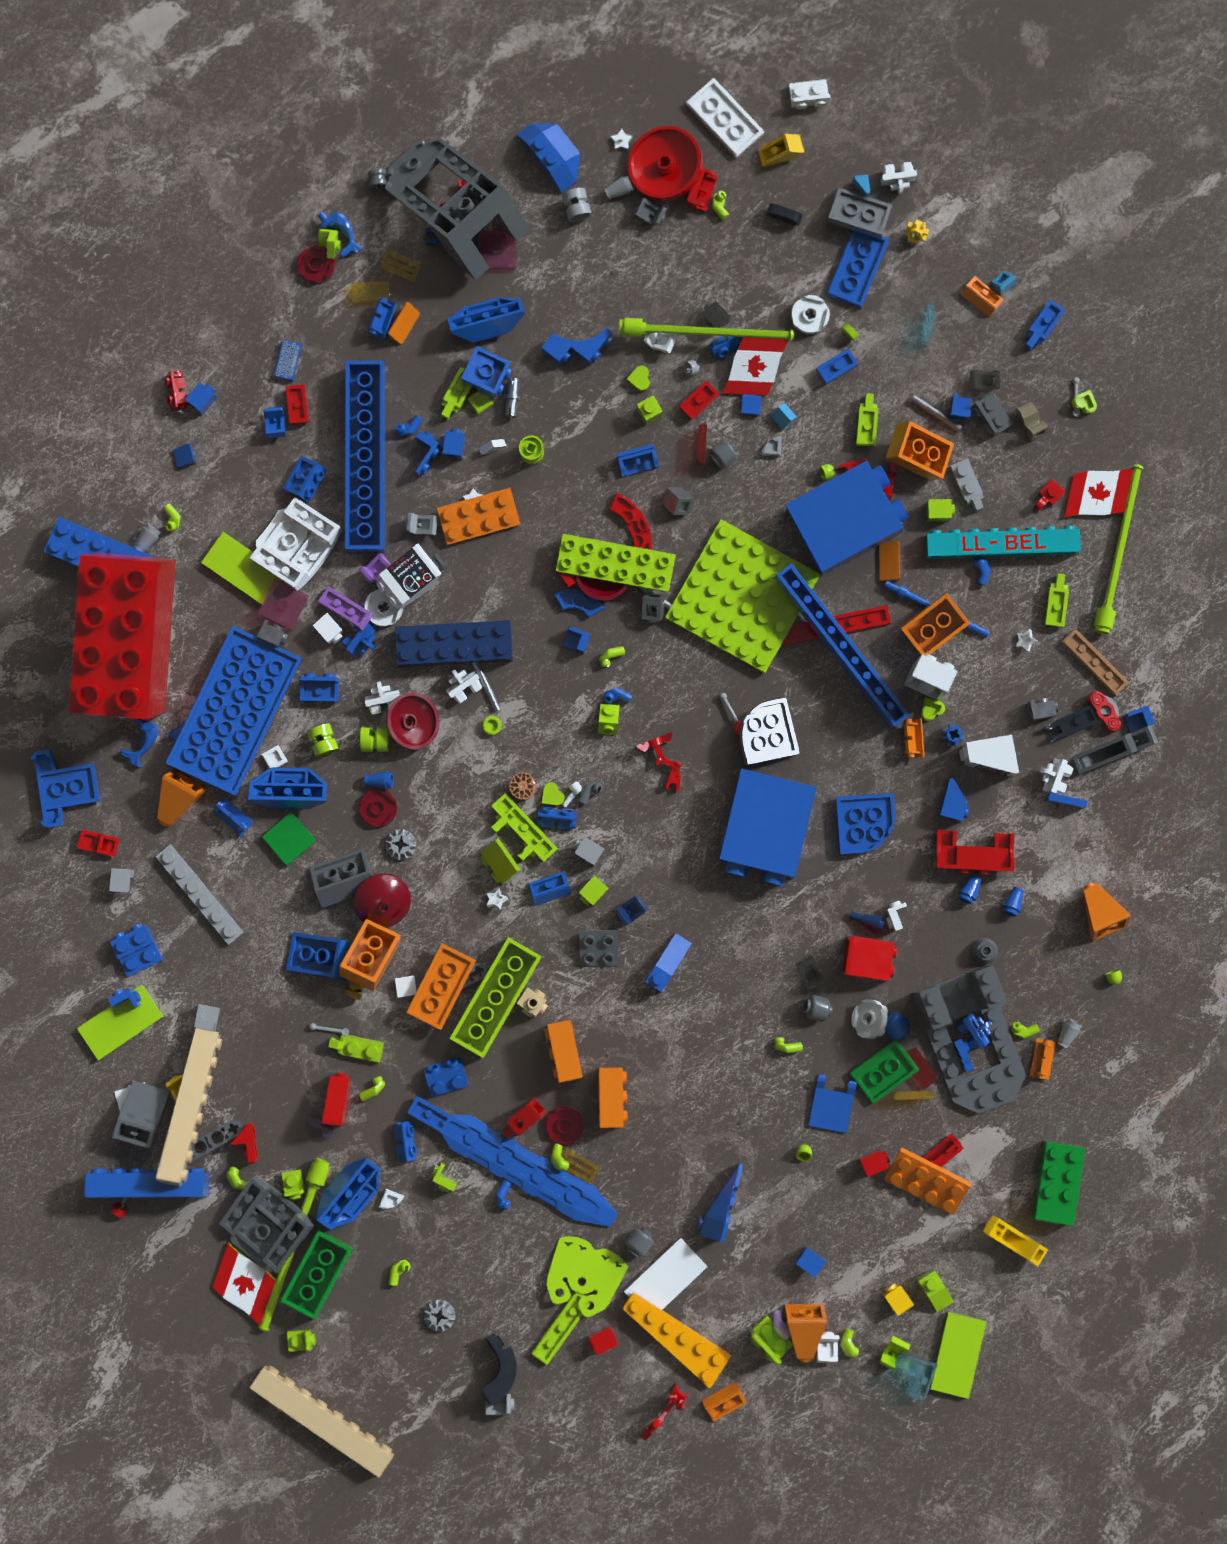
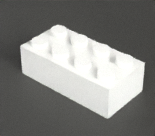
(930, 677)

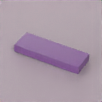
(345, 608)

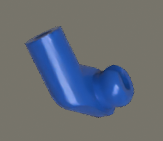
(616, 694)
(501, 1195)

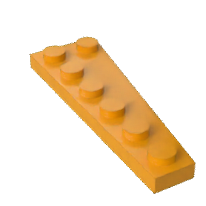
(689, 1347)

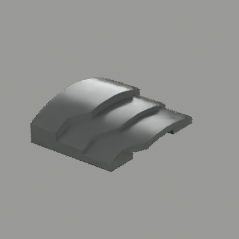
(266, 1224)

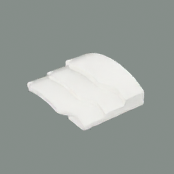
(296, 543)

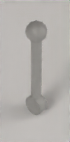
(1075, 381)
(313, 1026)

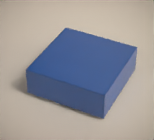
(751, 405)

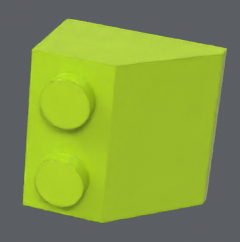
(500, 861)

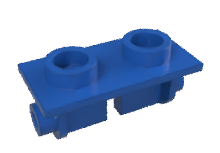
(380, 325)
(722, 348)
(548, 816)
(232, 817)
(407, 1150)

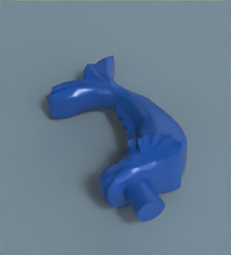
(340, 222)
(150, 733)

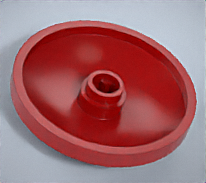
(665, 163)

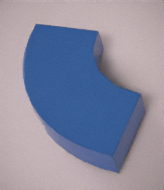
(578, 600)

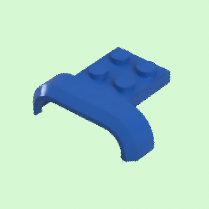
(63, 787)

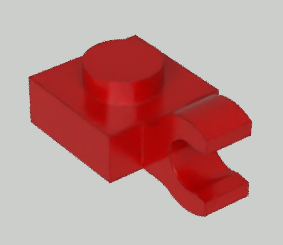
(1050, 494)

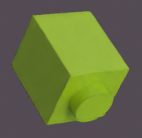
(649, 410)
(939, 510)
(592, 891)

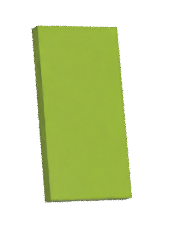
(233, 563)
(119, 1024)
(958, 1355)

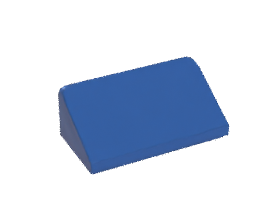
(549, 888)

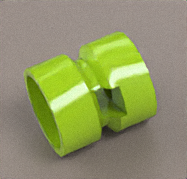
(531, 450)
(374, 739)
(325, 746)

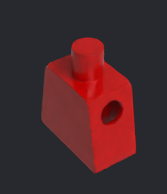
(528, 1114)

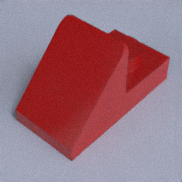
(248, 1136)

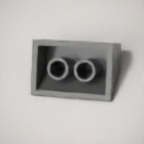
(340, 877)

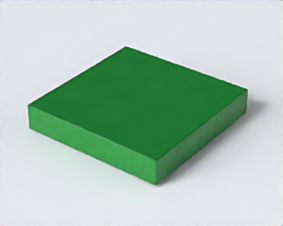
(289, 838)

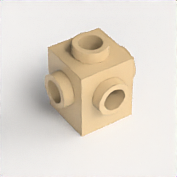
(525, 1000)

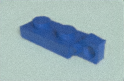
(1044, 324)

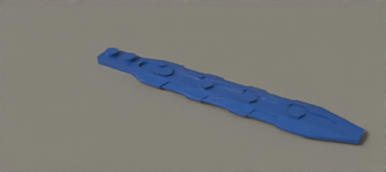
(515, 1163)

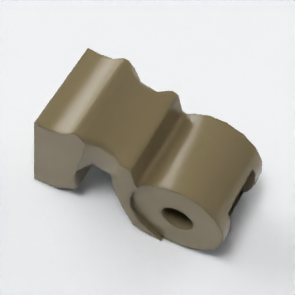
(1030, 418)

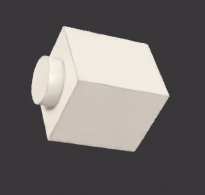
(329, 629)

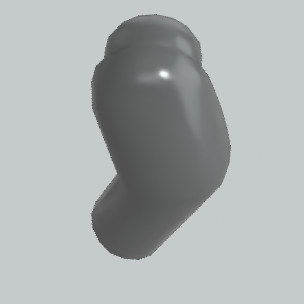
(588, 790)

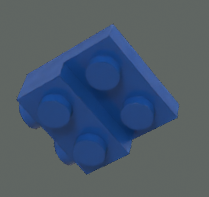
(486, 372)
(136, 949)

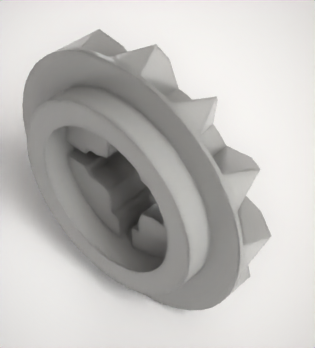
(394, 837)
(447, 1311)

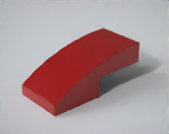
(98, 843)

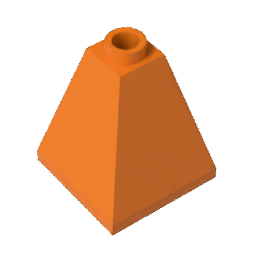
(177, 796)
(1103, 912)
(806, 1328)

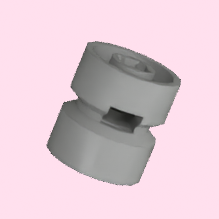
(576, 202)

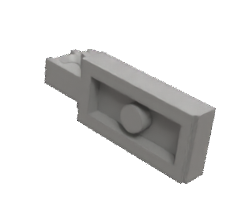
(968, 484)

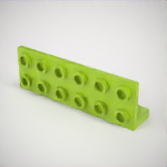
(615, 563)

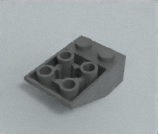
(141, 1114)

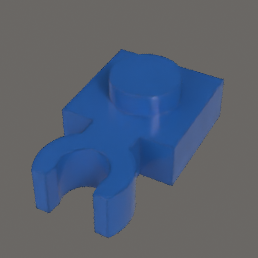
(962, 1050)

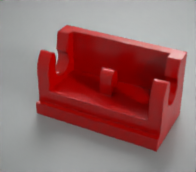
(702, 190)

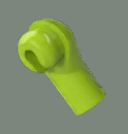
(718, 205)
(174, 518)
(1024, 1032)
(787, 1048)
(556, 1158)
(396, 1270)
(847, 1345)

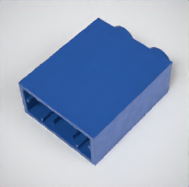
(847, 516)
(766, 826)

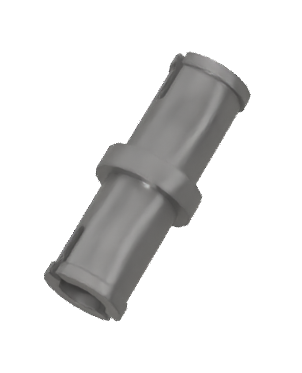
(512, 398)

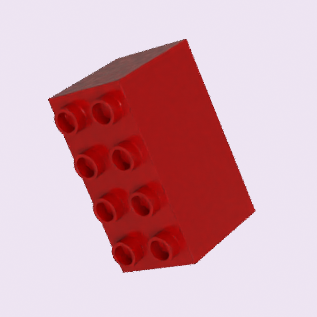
(122, 635)

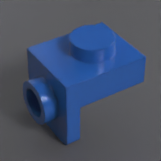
(274, 422)
(120, 997)

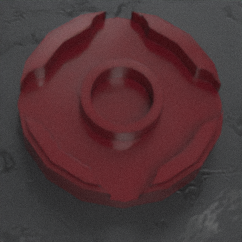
(315, 265)
(378, 808)
(564, 1125)

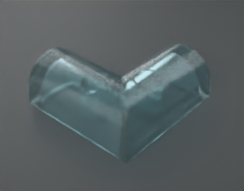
(921, 1374)

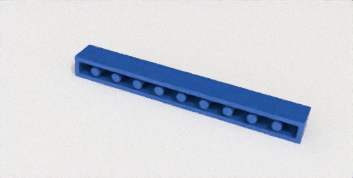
(841, 646)

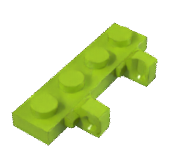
(534, 839)

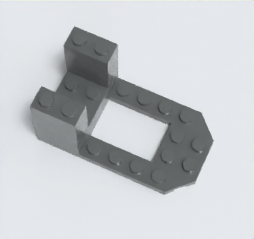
(465, 212)
(959, 997)

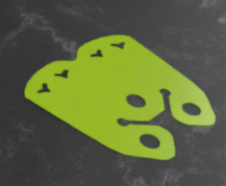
(587, 1263)

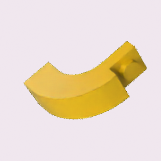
(1015, 1240)

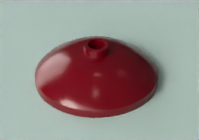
(600, 589)
(422, 720)
(381, 890)

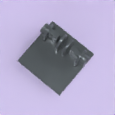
(598, 947)

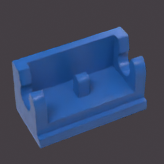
(637, 460)

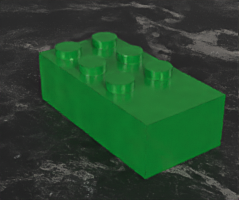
(1058, 1183)
(317, 1274)

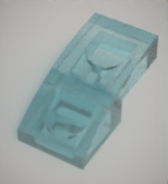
(927, 328)

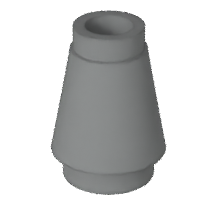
(619, 188)
(146, 538)
(1068, 1032)

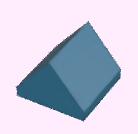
(1003, 282)
(783, 416)

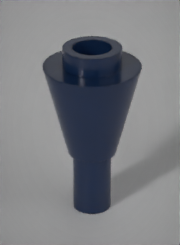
(873, 922)

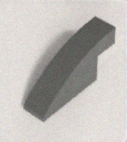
(1115, 749)

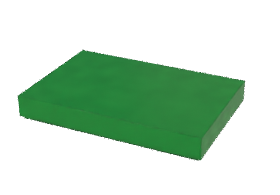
(884, 1071)

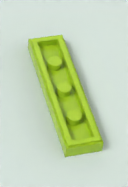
(559, 1329)

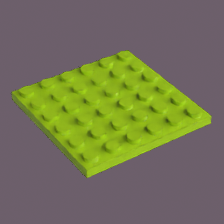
(736, 600)

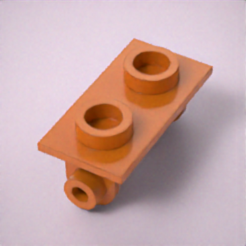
(914, 733)
(1042, 1058)

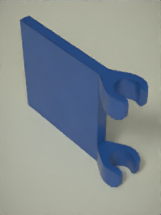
(831, 1108)

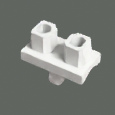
(899, 180)
(470, 680)
(374, 701)
(1053, 776)

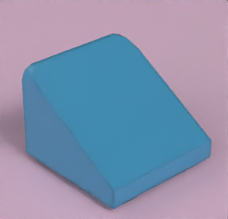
(862, 184)

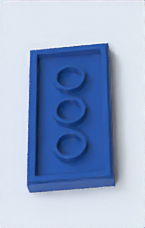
(857, 268)

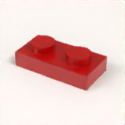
(699, 400)
(297, 404)

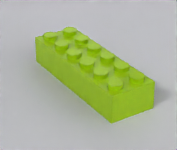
(495, 997)

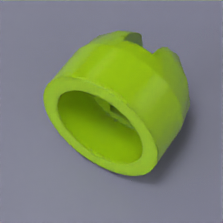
(826, 471)
(1114, 977)
(804, 1153)

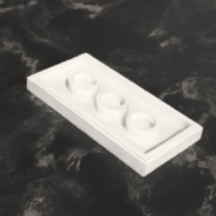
(725, 118)
(668, 1275)

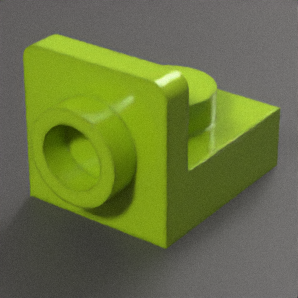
(293, 1184)
(300, 1340)

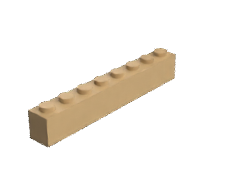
(188, 1107)
(322, 1421)

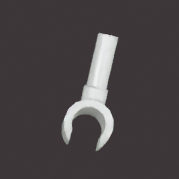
(576, 788)

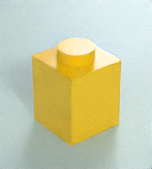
(897, 1298)

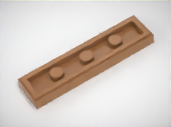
(1094, 662)

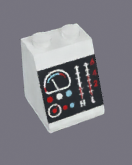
(408, 577)
(991, 755)

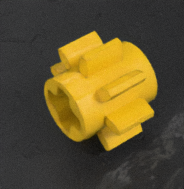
(916, 231)

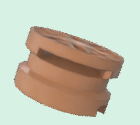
(522, 786)

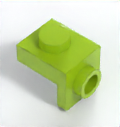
(329, 240)
(608, 719)
(444, 1183)
(892, 1351)

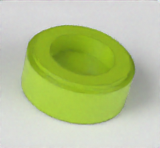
(849, 331)
(492, 725)

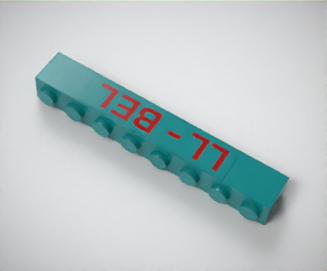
(1002, 543)

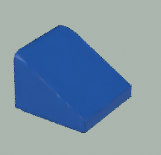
(184, 455)

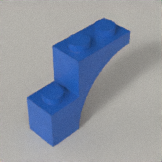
(588, 350)

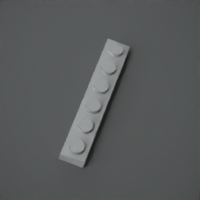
(199, 894)

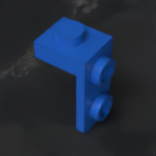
(427, 440)

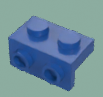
(319, 688)
(446, 1076)

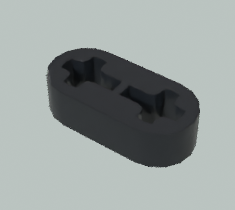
(784, 214)

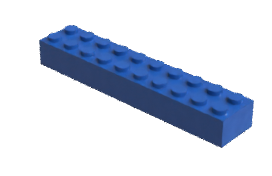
(365, 456)

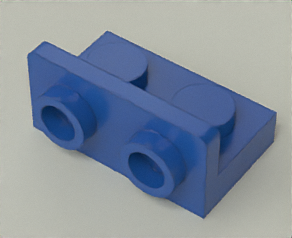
(305, 478)

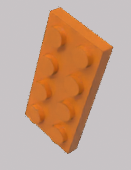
(478, 516)
(441, 986)
(927, 1181)

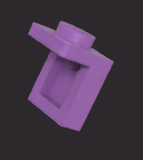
(374, 568)

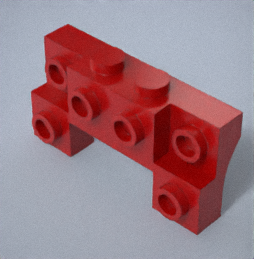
(975, 858)

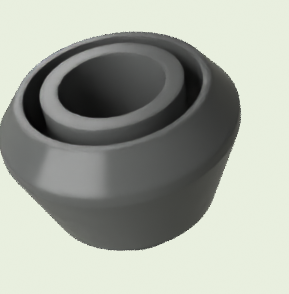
(981, 946)

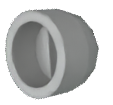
(690, 367)

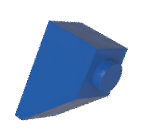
(953, 803)

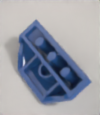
(552, 152)
(486, 319)
(288, 789)
(349, 1193)

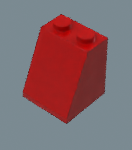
(869, 958)

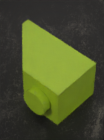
(935, 1289)

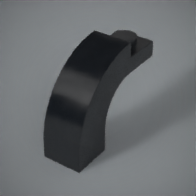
(506, 1372)

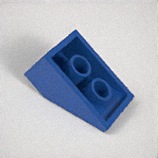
(317, 955)

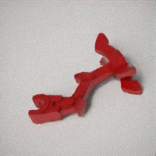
(891, 474)
(674, 776)
(675, 1397)

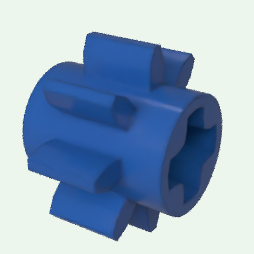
(947, 737)

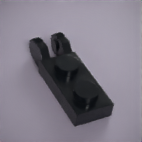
(1073, 722)

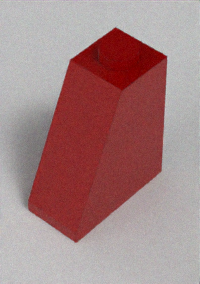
(337, 1099)

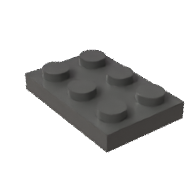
(859, 213)

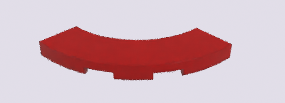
(634, 520)

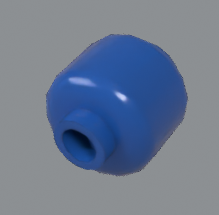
(897, 1026)

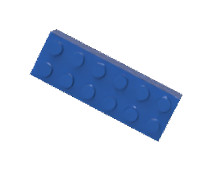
(72, 540)
(143, 1184)

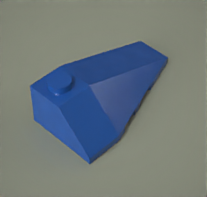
(717, 1217)

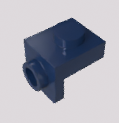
(631, 910)

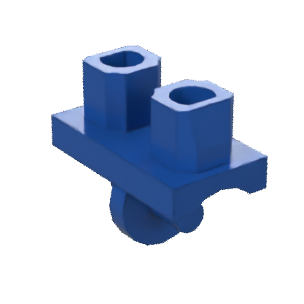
(361, 641)
(978, 1029)

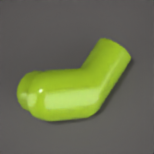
(610, 653)
(373, 1091)
(234, 1180)

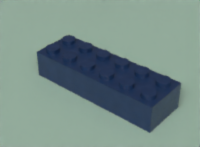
(454, 643)

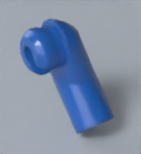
(409, 429)
(984, 569)

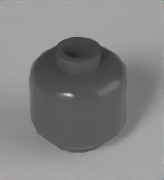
(723, 454)
(817, 1008)
(639, 1242)

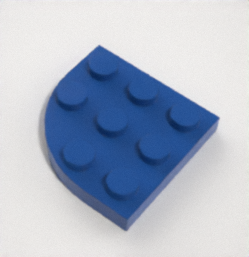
(864, 821)

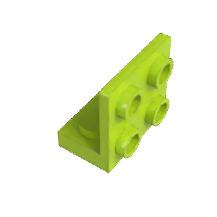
(765, 1336)

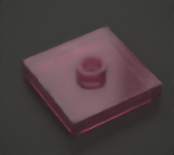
(497, 249)
(283, 604)

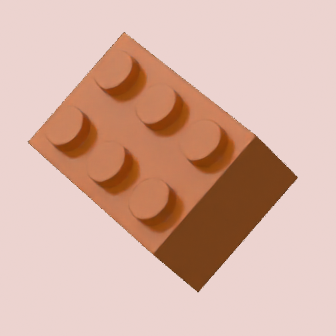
(919, 450)
(935, 625)
(369, 955)
(563, 1051)
(612, 1097)

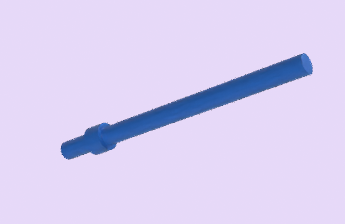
(903, 592)

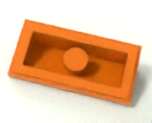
(981, 296)
(403, 323)
(889, 561)
(724, 1401)

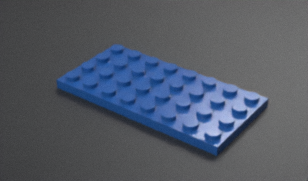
(234, 711)

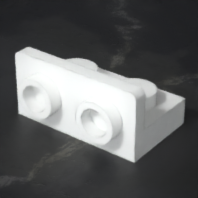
(809, 94)

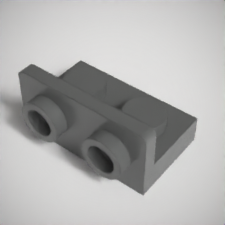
(992, 415)

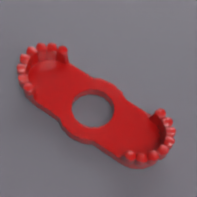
(1112, 721)

